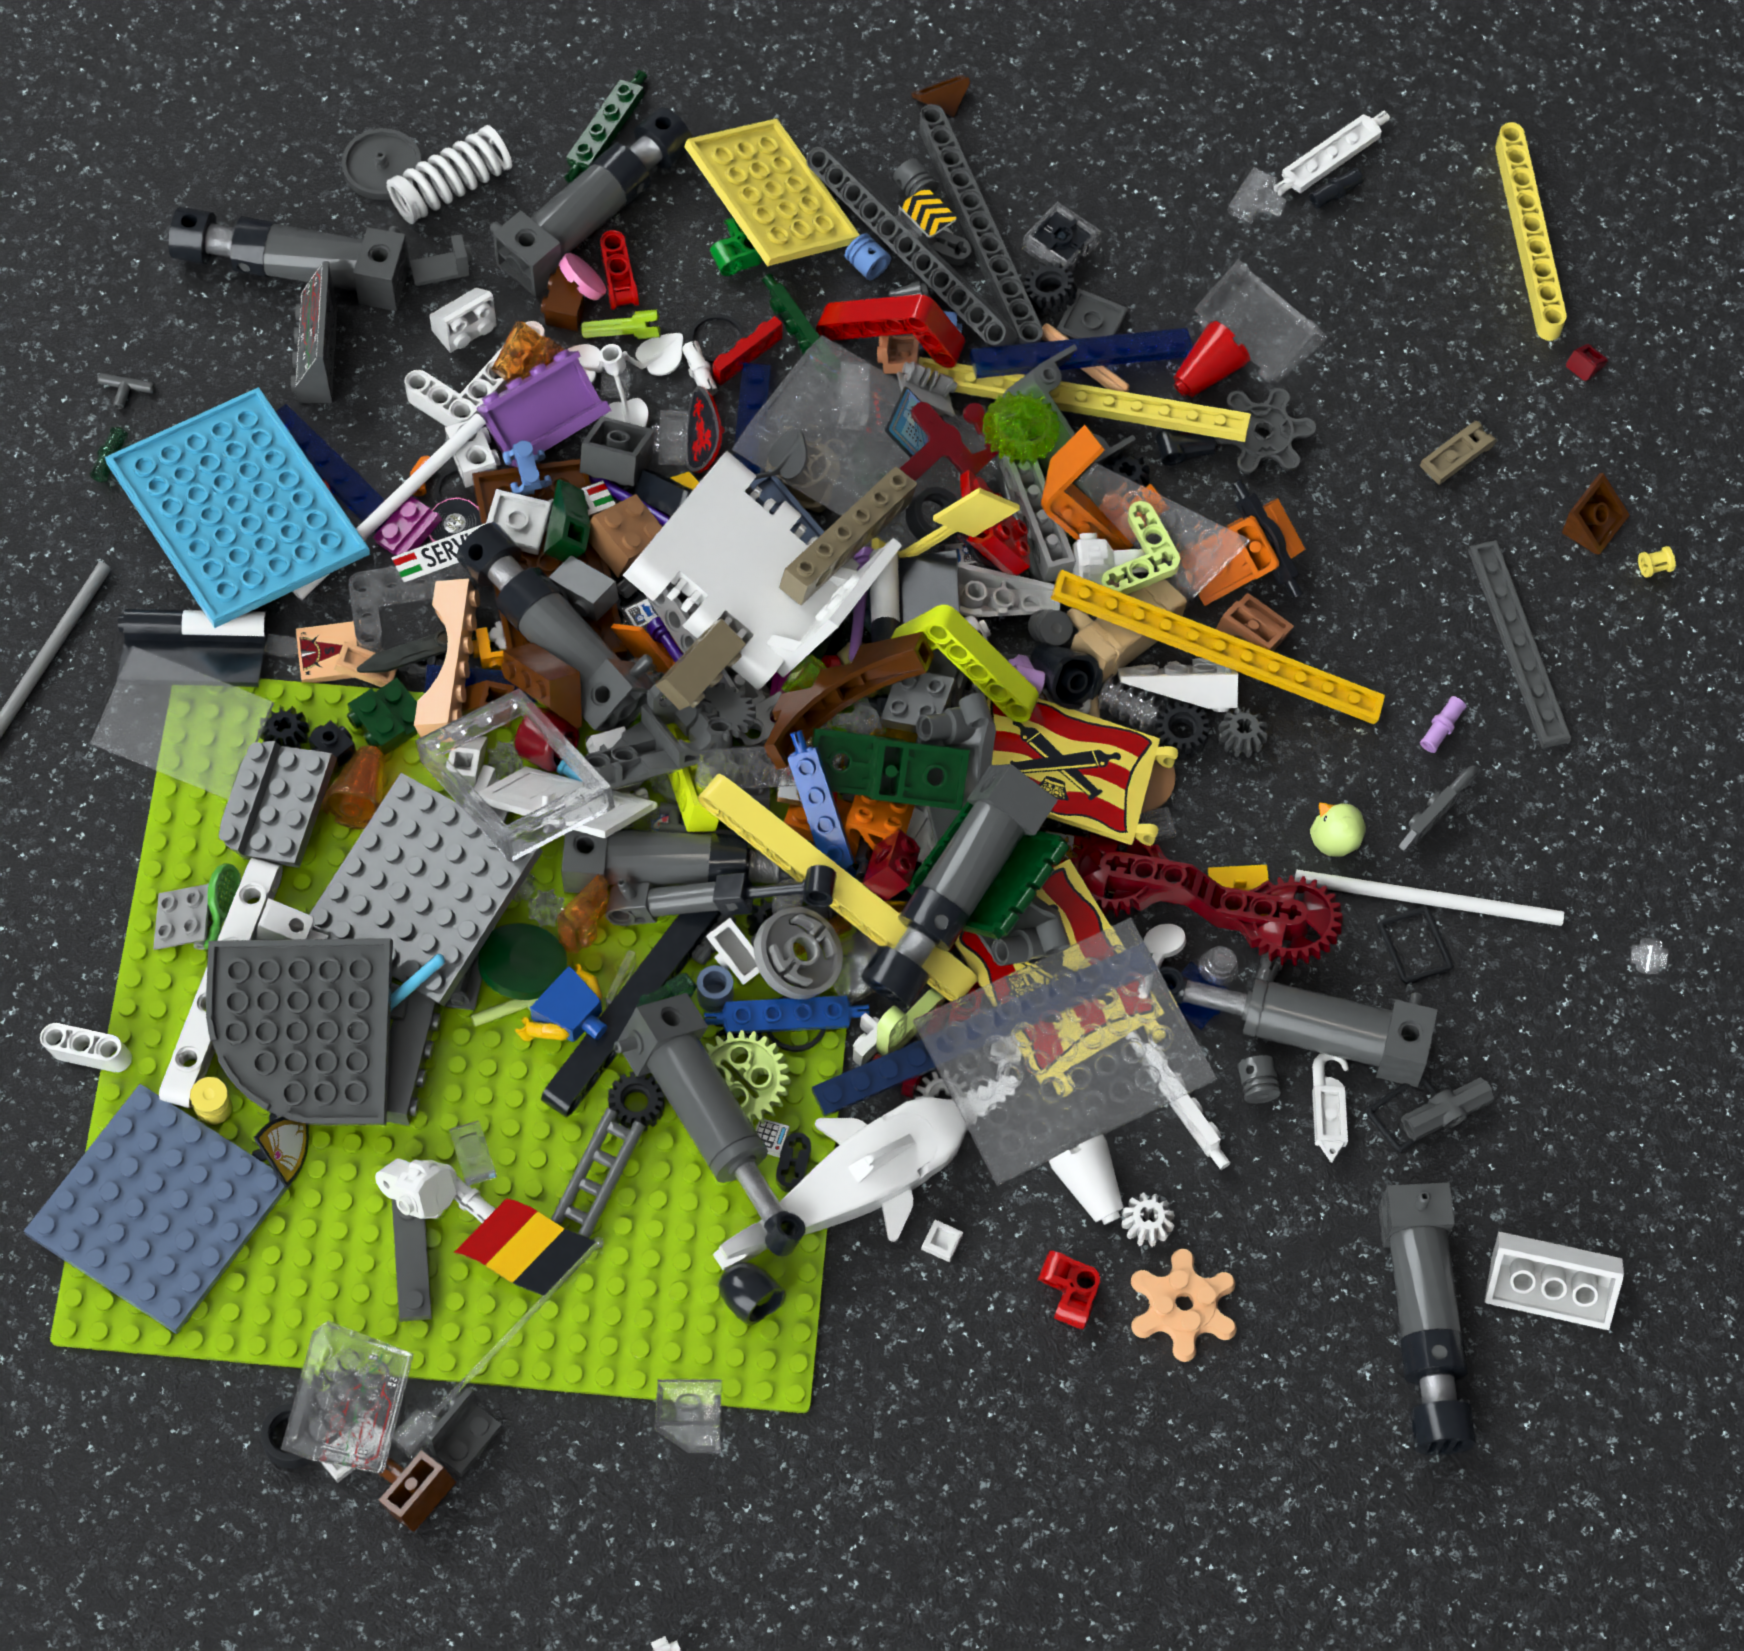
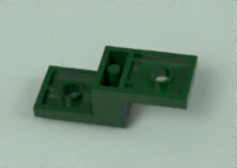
(893, 768)

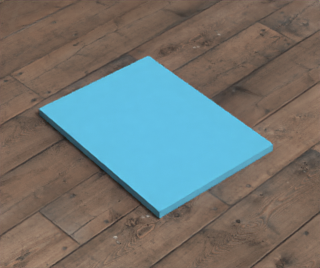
(237, 507)

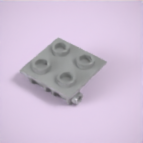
(934, 392)
(182, 918)

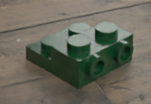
(385, 716)

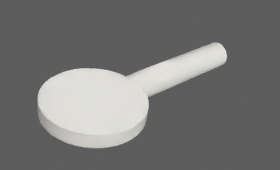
(1164, 942)

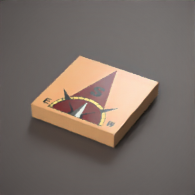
(320, 649)

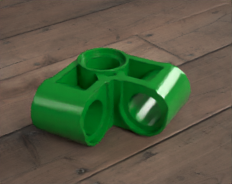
(734, 253)

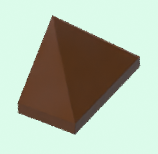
(945, 94)

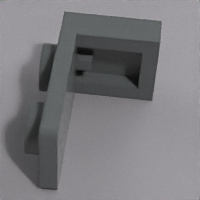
(443, 266)

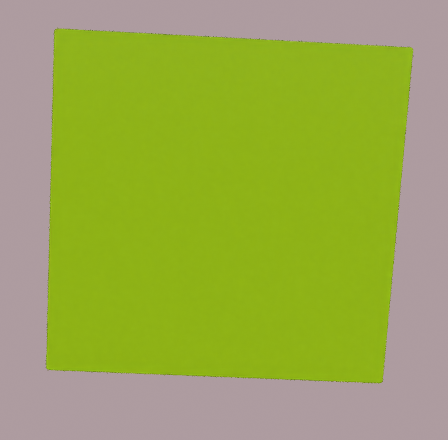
(327, 1248)

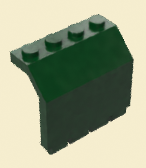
(1014, 885)

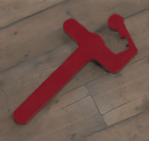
(946, 442)

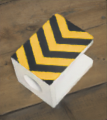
(926, 214)

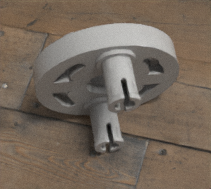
(779, 963)

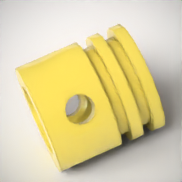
(211, 1100)

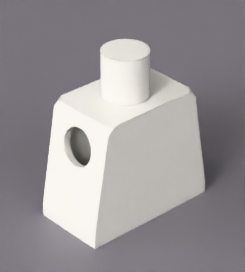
(286, 923)

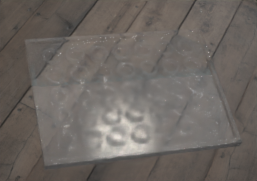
(1064, 1051)

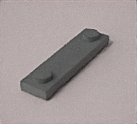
(411, 1266)

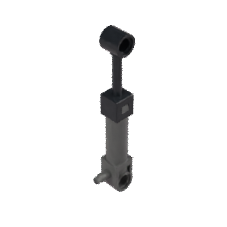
(730, 895)

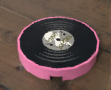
(456, 517)

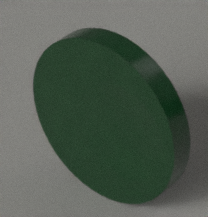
(521, 960)

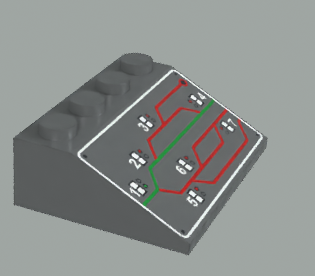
(315, 339)

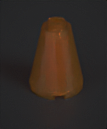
(357, 789)

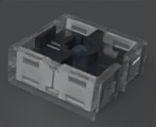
(1061, 238)

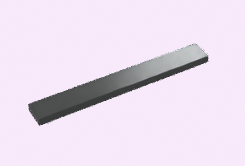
(1519, 644)

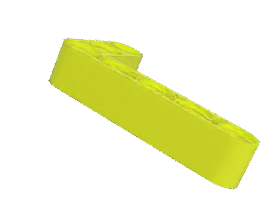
(976, 658)

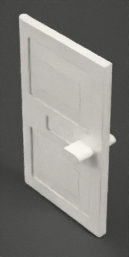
(532, 789)

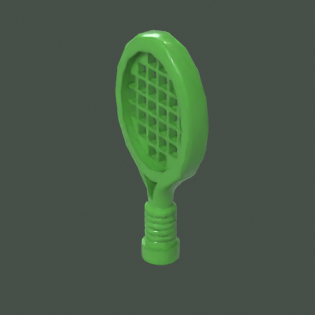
(214, 903)

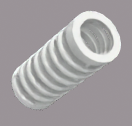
(403, 186)

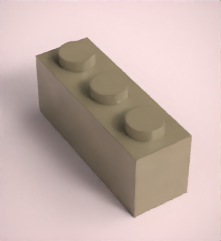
(701, 665)

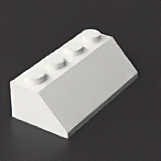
(1554, 1280)

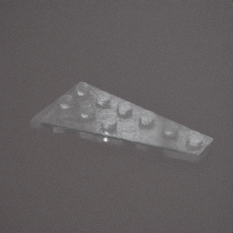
(1201, 543)

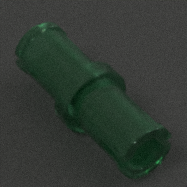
(113, 444)

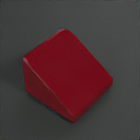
(1586, 362)

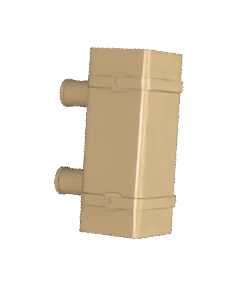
(1116, 645)

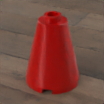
(1210, 360)

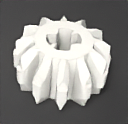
(1147, 1209)

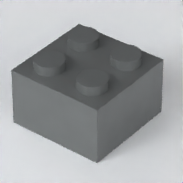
(616, 451)

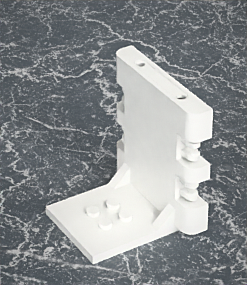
(731, 562)

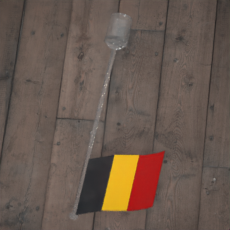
(527, 1253)

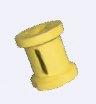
(1656, 562)

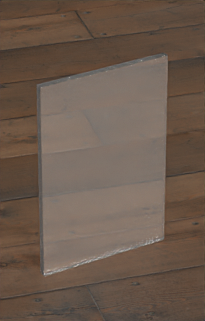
(180, 722)

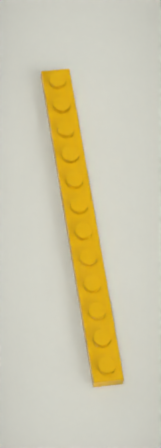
(1217, 647)

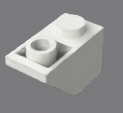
(469, 759)

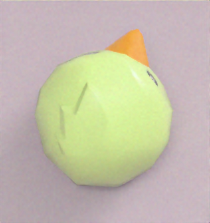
(1338, 829)

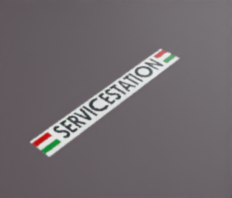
(443, 552)

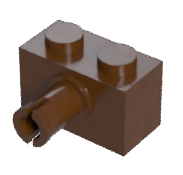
(415, 1489)

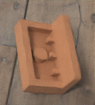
(895, 351)

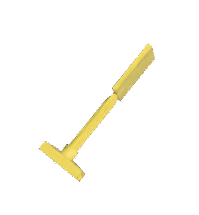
(968, 515)

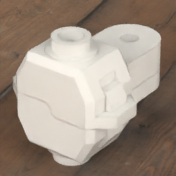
(1096, 557)
(419, 1186)

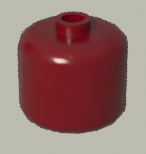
(535, 749)

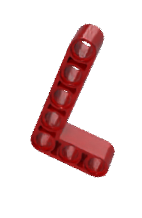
(895, 316)

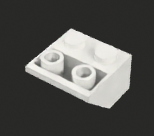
(464, 319)

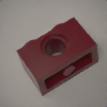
(892, 865)

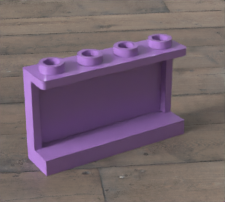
(543, 406)

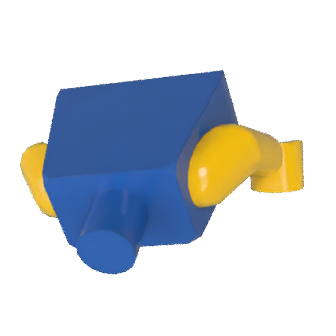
(566, 1009)

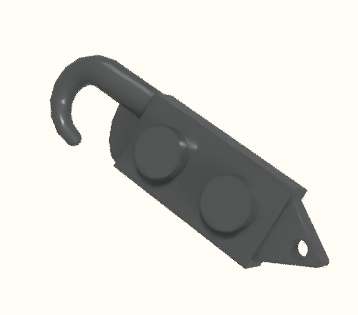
(1438, 806)

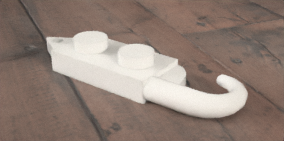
(1329, 1108)

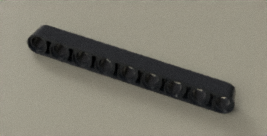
(594, 1056)

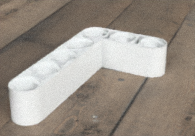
(455, 403)

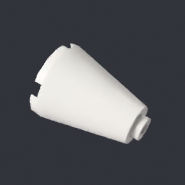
(1091, 1178)

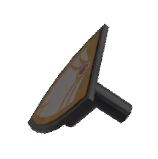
(284, 1146)

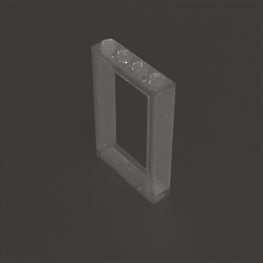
(540, 825)

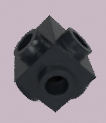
(333, 740)

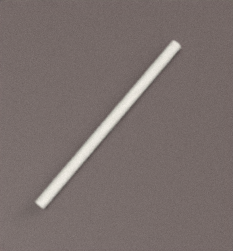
(410, 486)
(1433, 898)

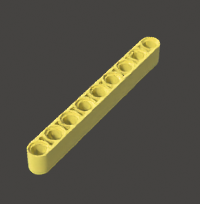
(1526, 216)

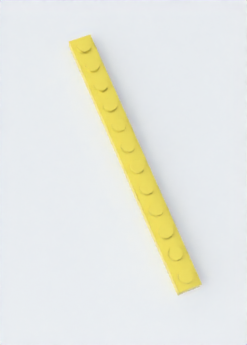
(1111, 404)

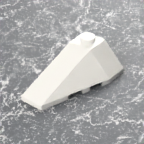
(996, 593)
(1199, 684)

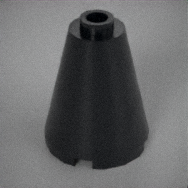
(1069, 674)

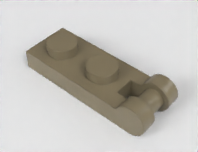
(1457, 452)

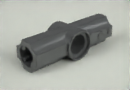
(1447, 1109)

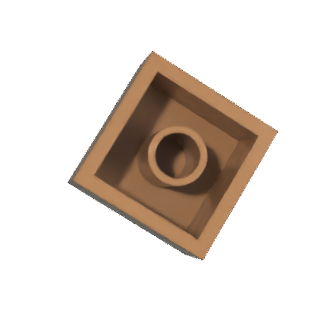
(622, 533)

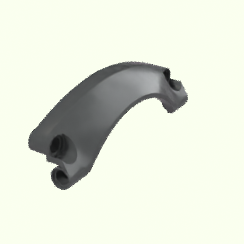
(971, 727)

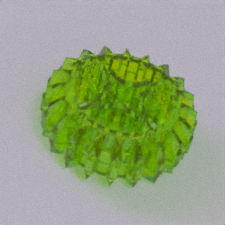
(1007, 434)

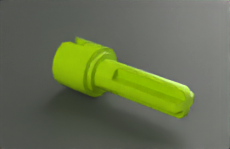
(636, 325)

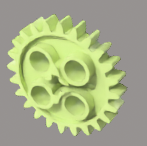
(761, 1061)

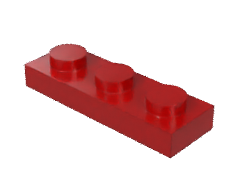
(747, 350)

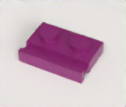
(407, 527)

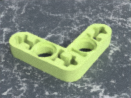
(1153, 552)
(897, 1028)

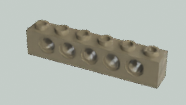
(847, 535)

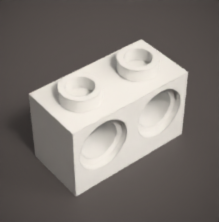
(473, 452)

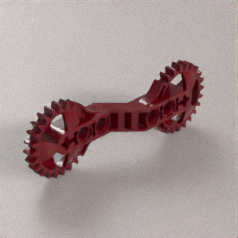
(1123, 872)

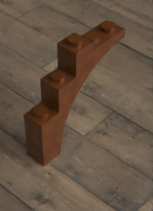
(840, 686)

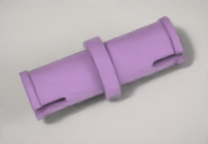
(1443, 724)

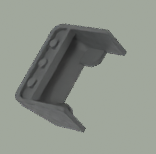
(1044, 380)

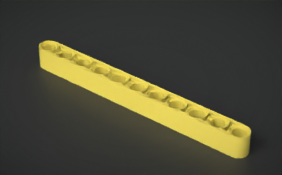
(850, 897)

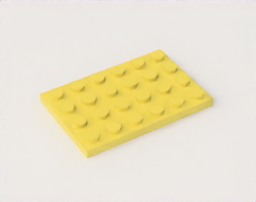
(771, 191)

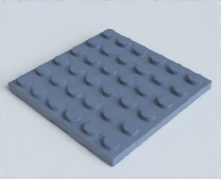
(157, 1208)

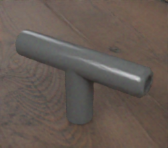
(124, 386)

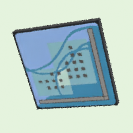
(903, 427)

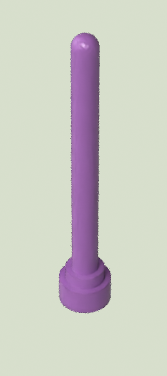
(862, 558)

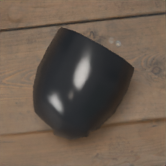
(745, 1287)

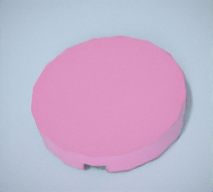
(579, 271)

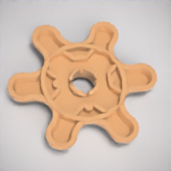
(1183, 1325)

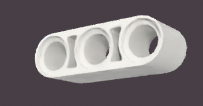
(95, 1056)

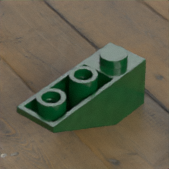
(568, 523)

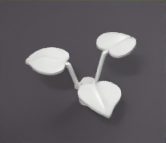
(657, 354)

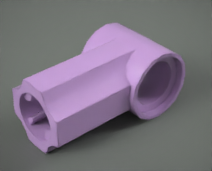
(1025, 667)

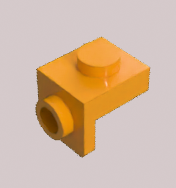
(482, 649)

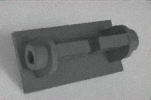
(467, 991)

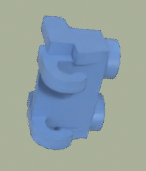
(527, 468)

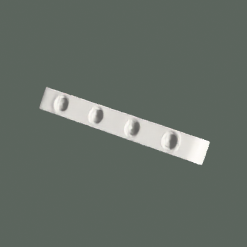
(261, 882)

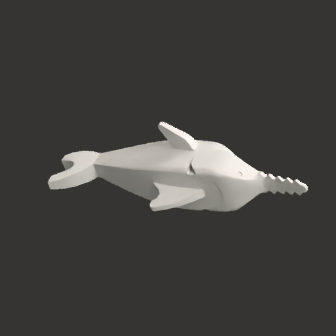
(867, 1171)

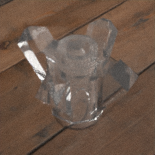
(862, 720)

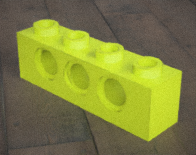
(687, 791)

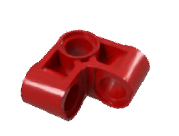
(1062, 1274)

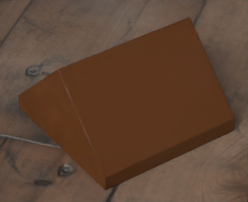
(1596, 516)

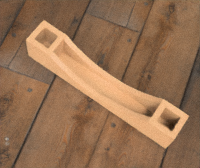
(456, 608)

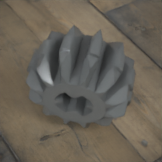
(1239, 722)

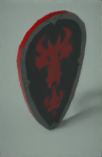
(703, 430)

